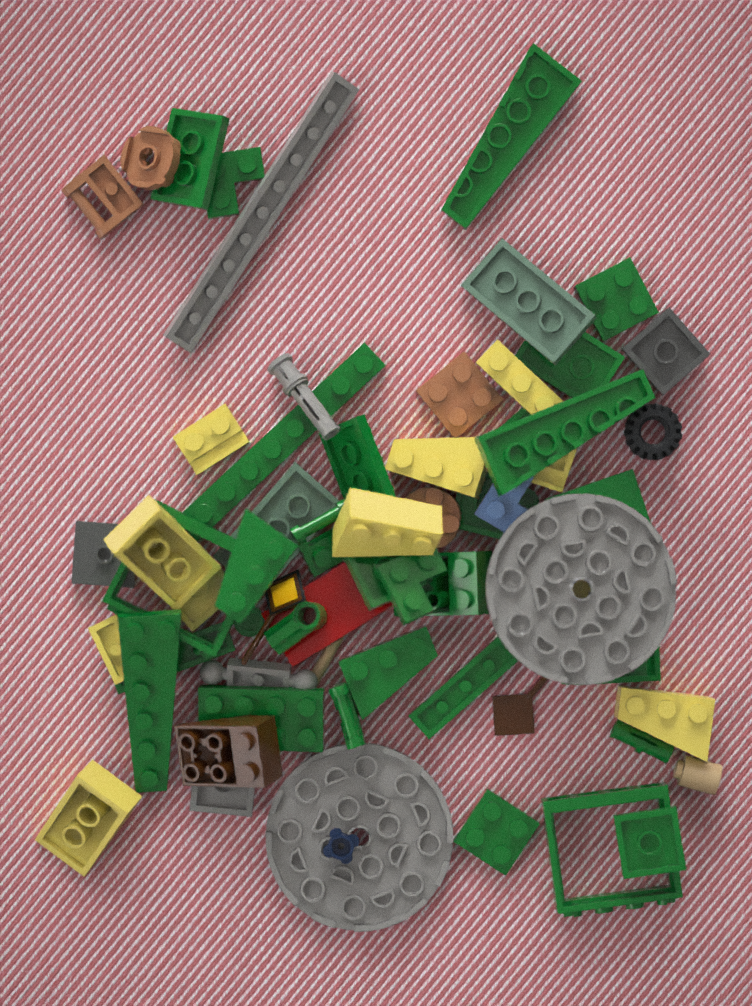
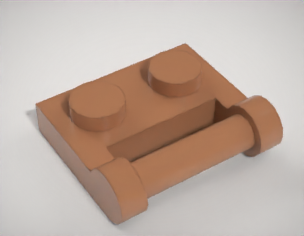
(110, 189)

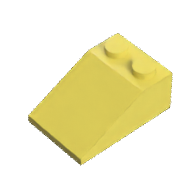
(162, 553)
(88, 817)

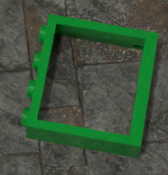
(119, 605)
(605, 902)

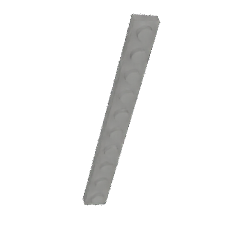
(261, 212)

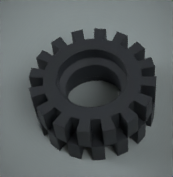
(666, 418)

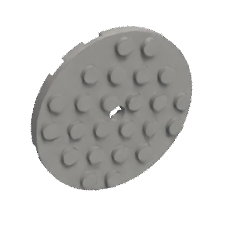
(534, 597)
(405, 847)

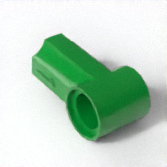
(294, 628)

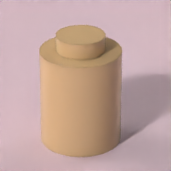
(698, 774)

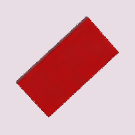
(344, 610)

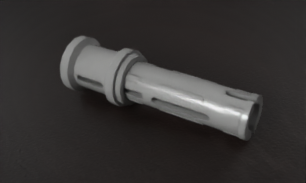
(296, 385)

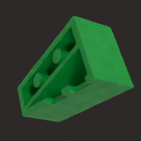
(253, 566)
(386, 667)

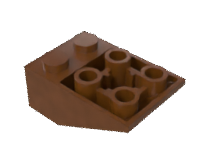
(229, 752)

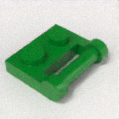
(318, 551)
(350, 722)

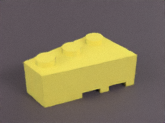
(669, 716)

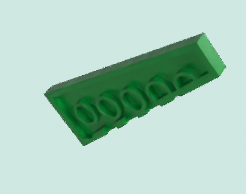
(522, 115)
(540, 439)
(150, 671)

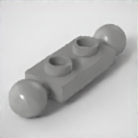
(257, 674)

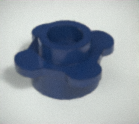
(333, 850)

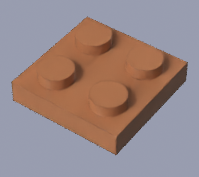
(459, 395)

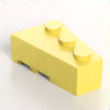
(440, 462)
(385, 526)

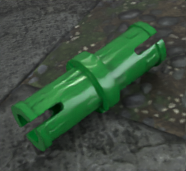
(641, 741)

